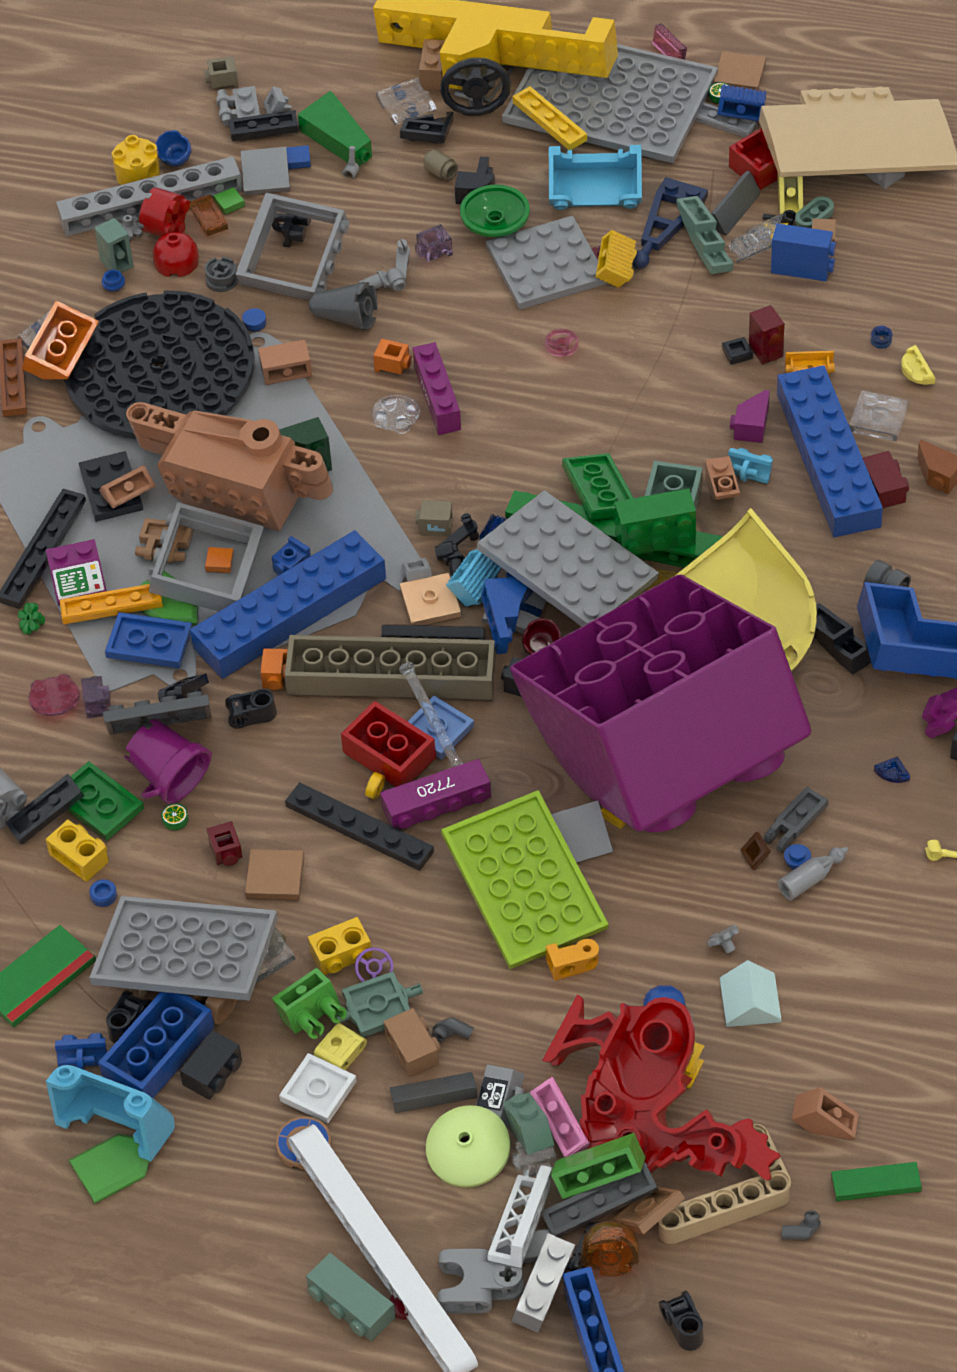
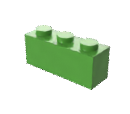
(598, 1166)

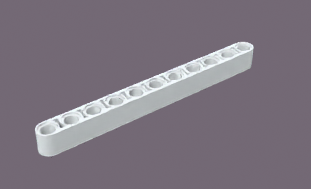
(382, 1251)

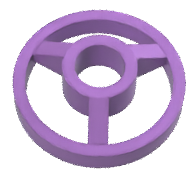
(379, 962)

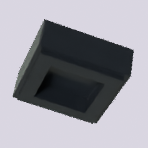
(737, 350)

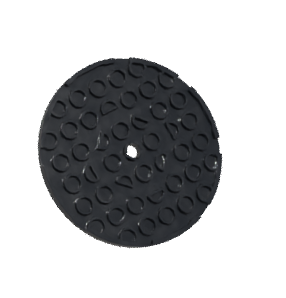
(202, 350)

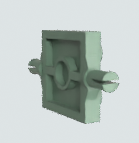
(376, 1001)

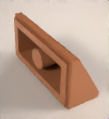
(127, 487)

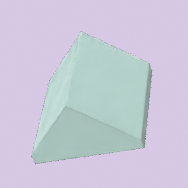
(750, 996)

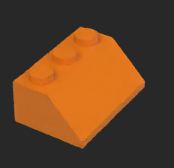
(59, 343)

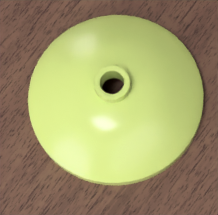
(475, 1160)

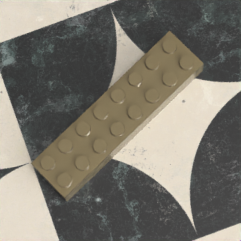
(372, 666)

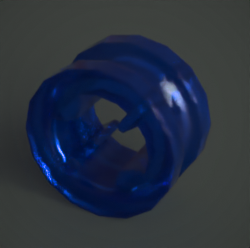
(881, 331)

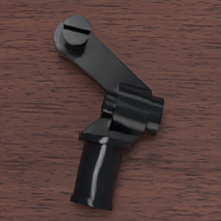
(448, 549)

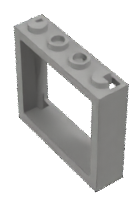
(259, 234)
(210, 523)

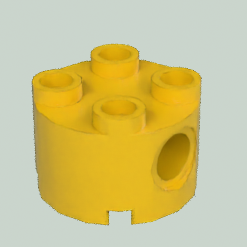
(135, 160)

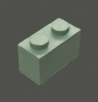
(114, 246)
(528, 1123)

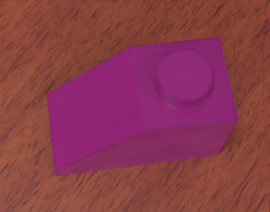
(751, 418)

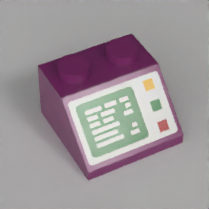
(75, 570)

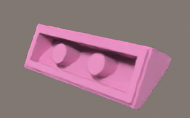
(561, 1119)

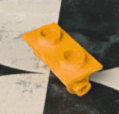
(803, 360)

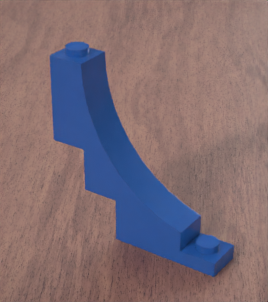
(502, 604)

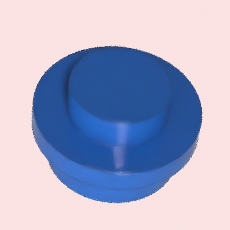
(113, 280)
(796, 855)

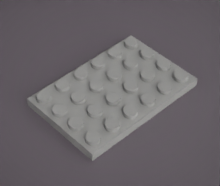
(566, 559)
(184, 948)

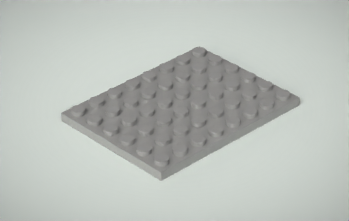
(642, 102)

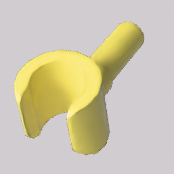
(935, 852)

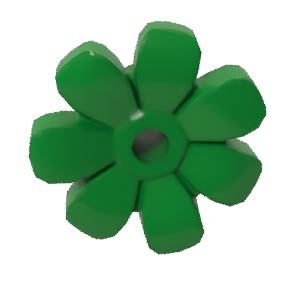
(30, 618)

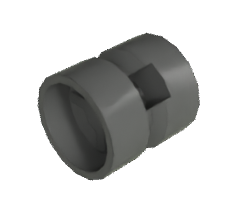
(884, 574)

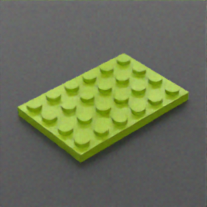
(524, 879)

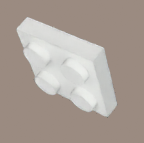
(318, 1088)

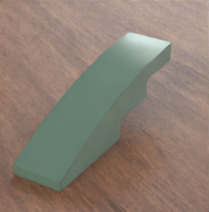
(703, 234)

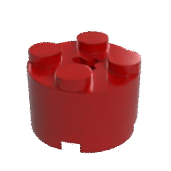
(163, 212)

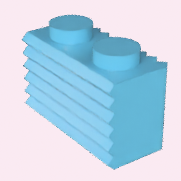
(470, 576)

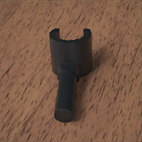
(788, 217)

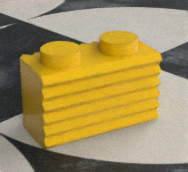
(616, 258)

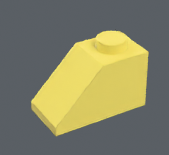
(790, 193)

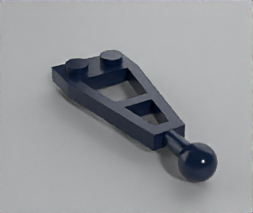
(669, 191)

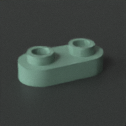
(816, 209)

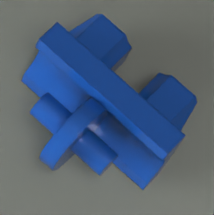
(80, 1051)

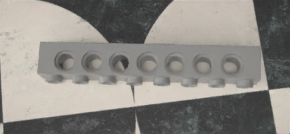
(92, 209)

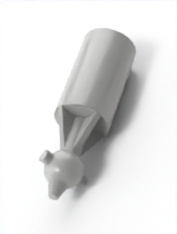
(809, 873)

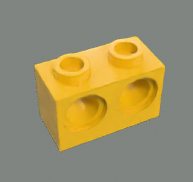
(77, 850)
(338, 942)

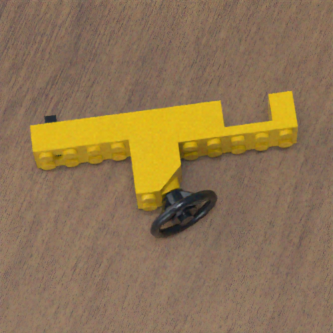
(489, 35)

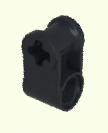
(253, 708)
(124, 1014)
(682, 1316)

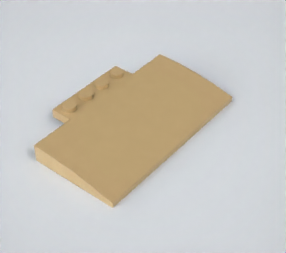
(857, 134)

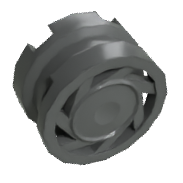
(221, 274)

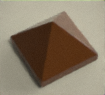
(755, 850)

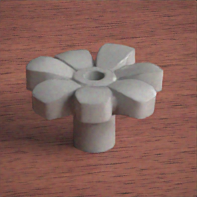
(132, 226)
(724, 938)

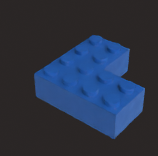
(900, 636)

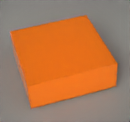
(219, 560)

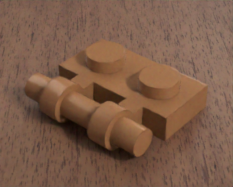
(151, 534)

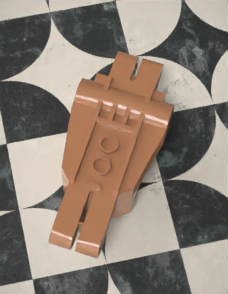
(230, 463)

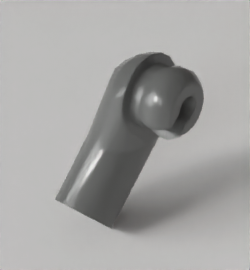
(449, 1027)
(805, 1229)

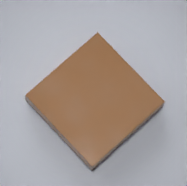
(740, 70)
(274, 874)
(649, 1210)

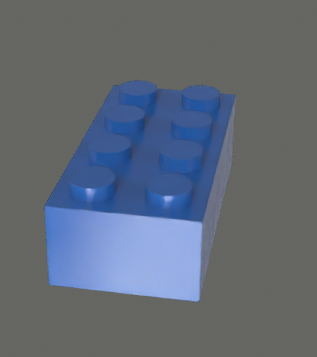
(157, 1043)

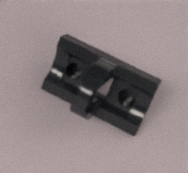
(290, 228)

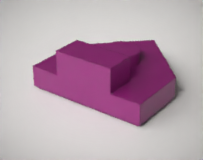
(940, 713)

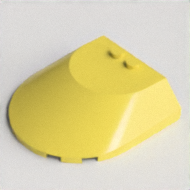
(762, 578)

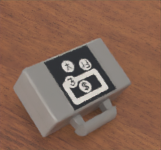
(499, 1086)

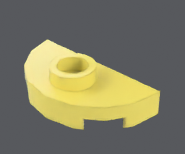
(916, 368)

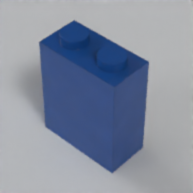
(802, 252)

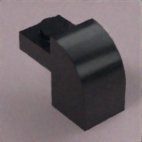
(470, 181)

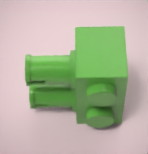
(307, 1001)

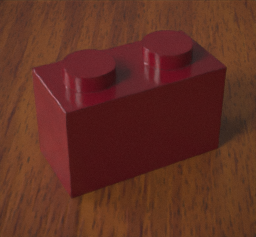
(766, 334)
(887, 478)

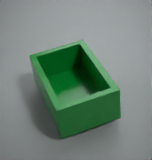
(656, 522)

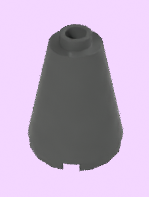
(347, 305)

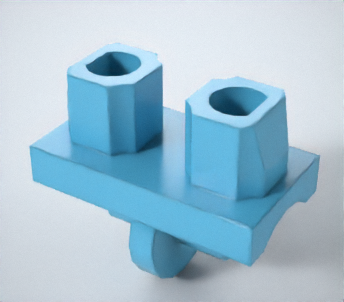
(751, 465)

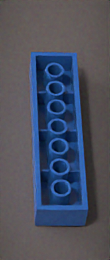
(829, 451)
(288, 604)

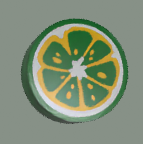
(715, 91)
(174, 816)

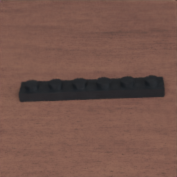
(34, 558)
(359, 826)

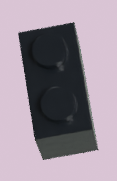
(211, 1065)

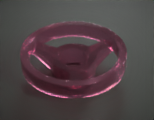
(561, 350)

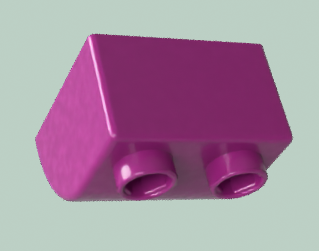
(664, 702)

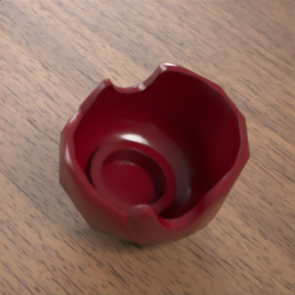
(539, 635)

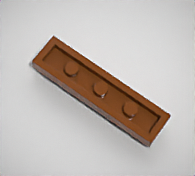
(12, 378)

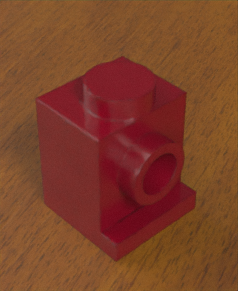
(226, 848)

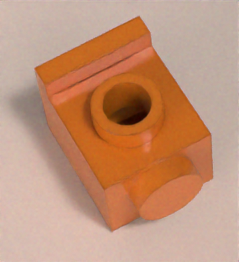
(392, 357)
(273, 668)

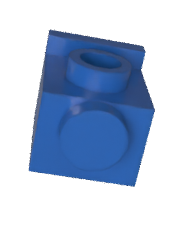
(290, 555)

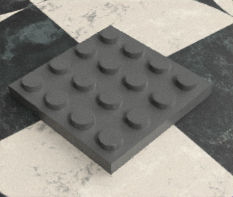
(167, 711)

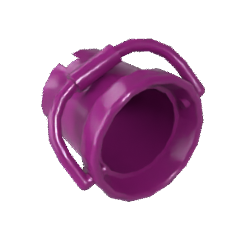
(167, 761)

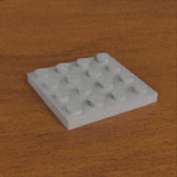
(545, 262)

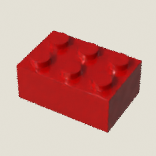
(388, 745)

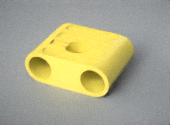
(340, 1046)

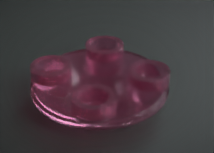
(54, 695)

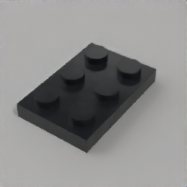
(100, 472)

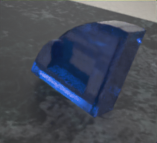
(892, 771)

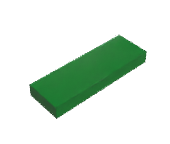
(876, 1181)

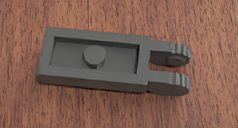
(796, 818)

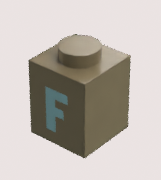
(435, 518)

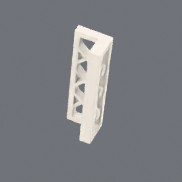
(526, 1222)

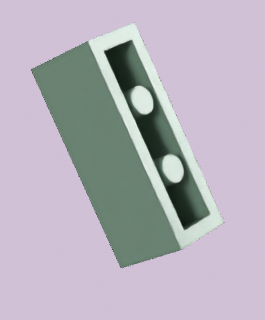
(350, 1297)

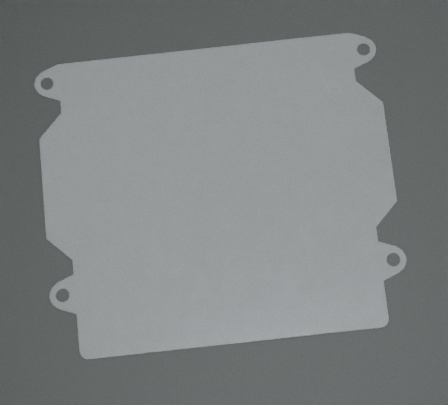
(49, 462)

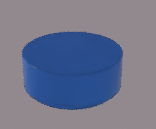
(254, 319)
(103, 893)

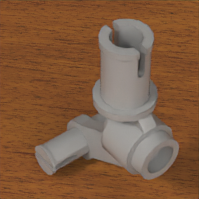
(395, 277)

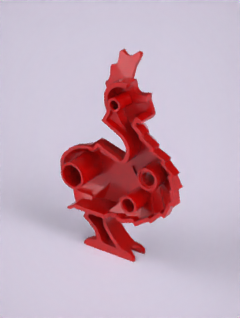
(643, 1074)

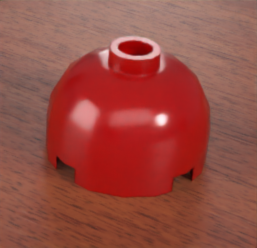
(175, 254)

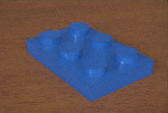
(148, 640)

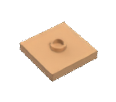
(429, 600)

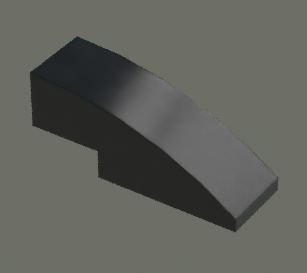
(839, 640)

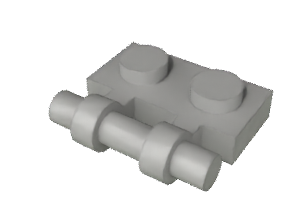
(243, 100)

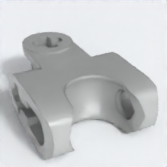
(480, 1283)

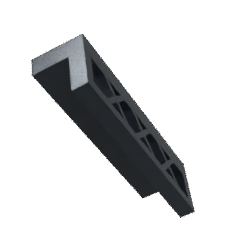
(433, 631)

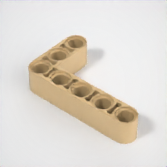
(731, 1196)

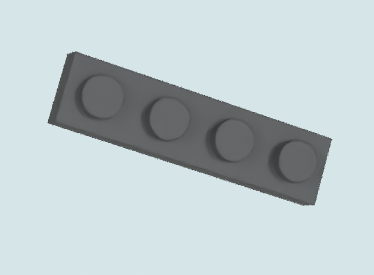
(598, 1202)

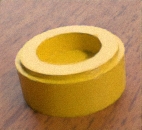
(375, 785)

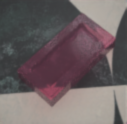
(668, 43)

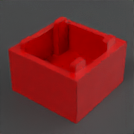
(753, 156)

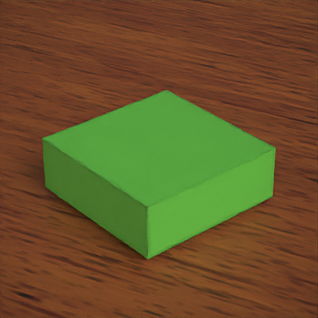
(229, 200)

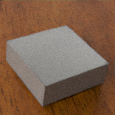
(416, 569)

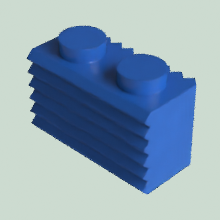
(741, 102)

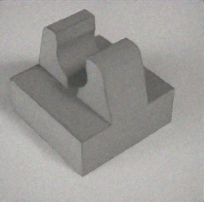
(276, 101)

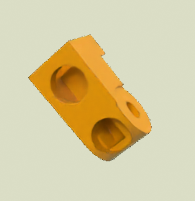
(572, 959)

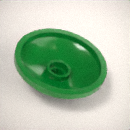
(494, 210)

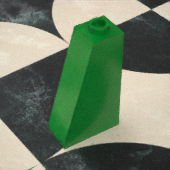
(335, 129)

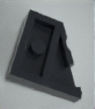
(427, 128)

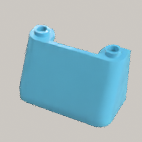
(595, 178)
(81, 1094)

